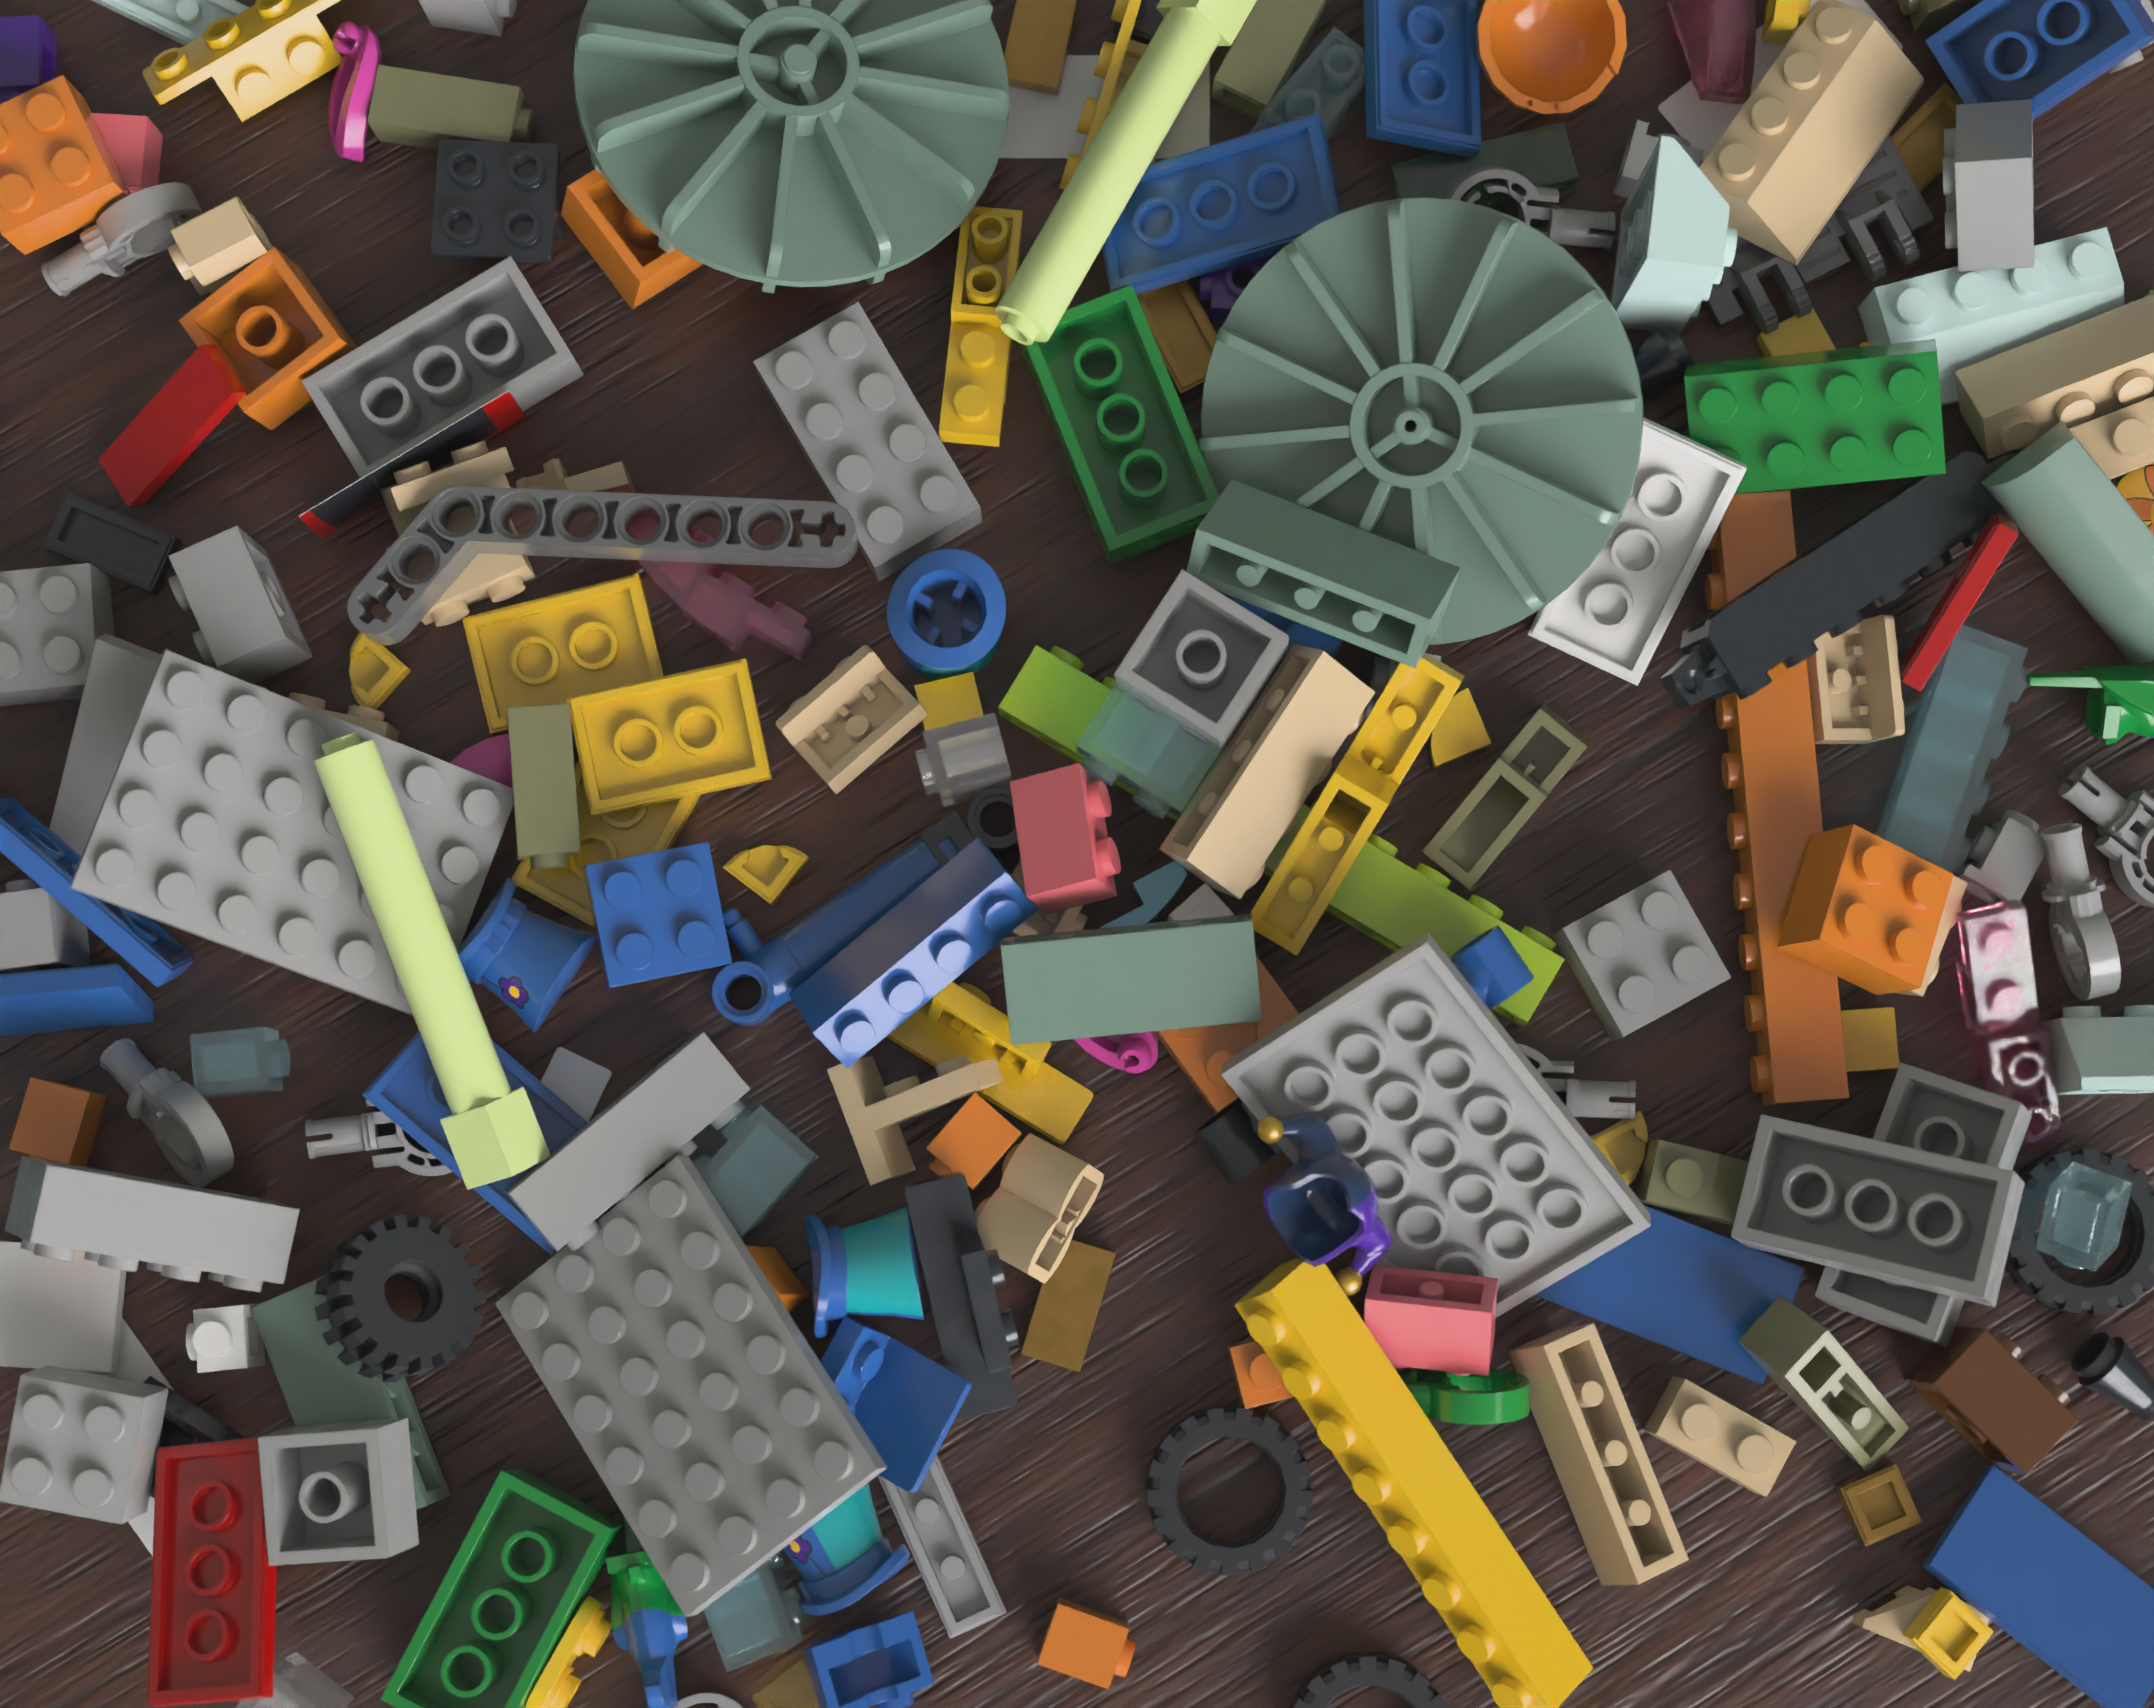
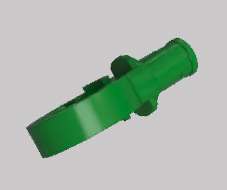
(1470, 1398)

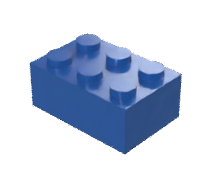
(2037, 47)

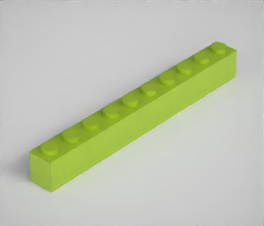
(1378, 892)

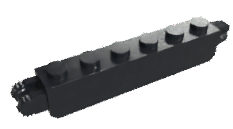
(1833, 581)

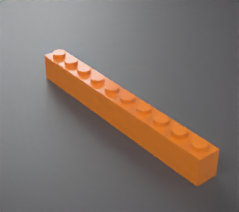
(1775, 813)

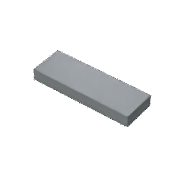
(946, 1551)

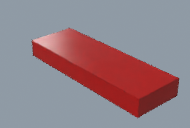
(172, 425)
(1958, 600)

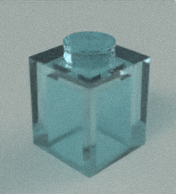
(239, 1062)
(2083, 1216)

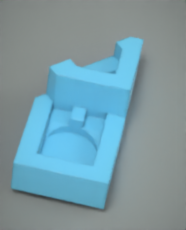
(1154, 894)

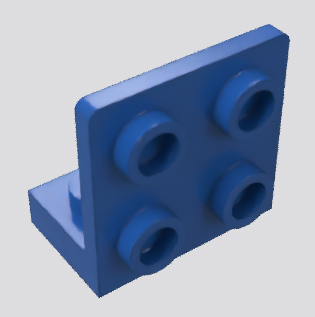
(896, 1397)

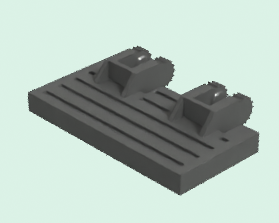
(1880, 195)

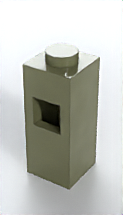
(1265, 53)
(433, 107)
(543, 785)

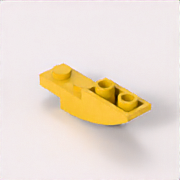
(977, 346)

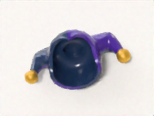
(1324, 1200)

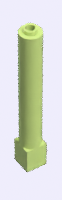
(1116, 163)
(490, 1124)

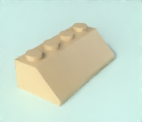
(1811, 128)

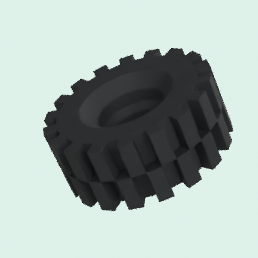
(363, 1317)

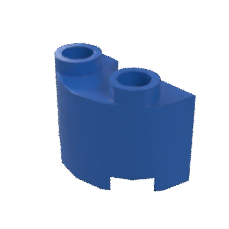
(870, 1665)

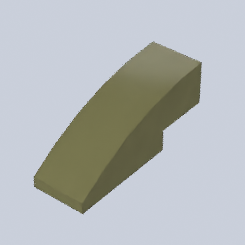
(1506, 796)

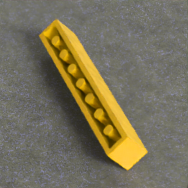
(1413, 1486)

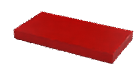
(210, 1577)

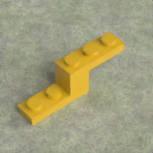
(1353, 801)

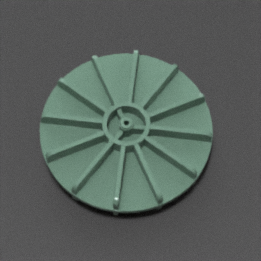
(794, 129)
(1437, 391)

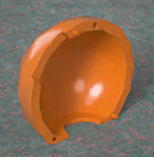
(1550, 51)

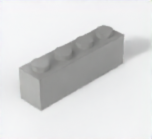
(629, 1141)

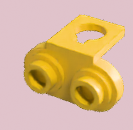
(584, 1634)

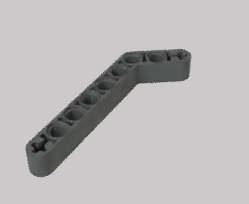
(609, 540)

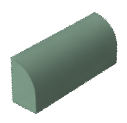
(2084, 535)
(1322, 572)
(1131, 979)
(328, 1391)

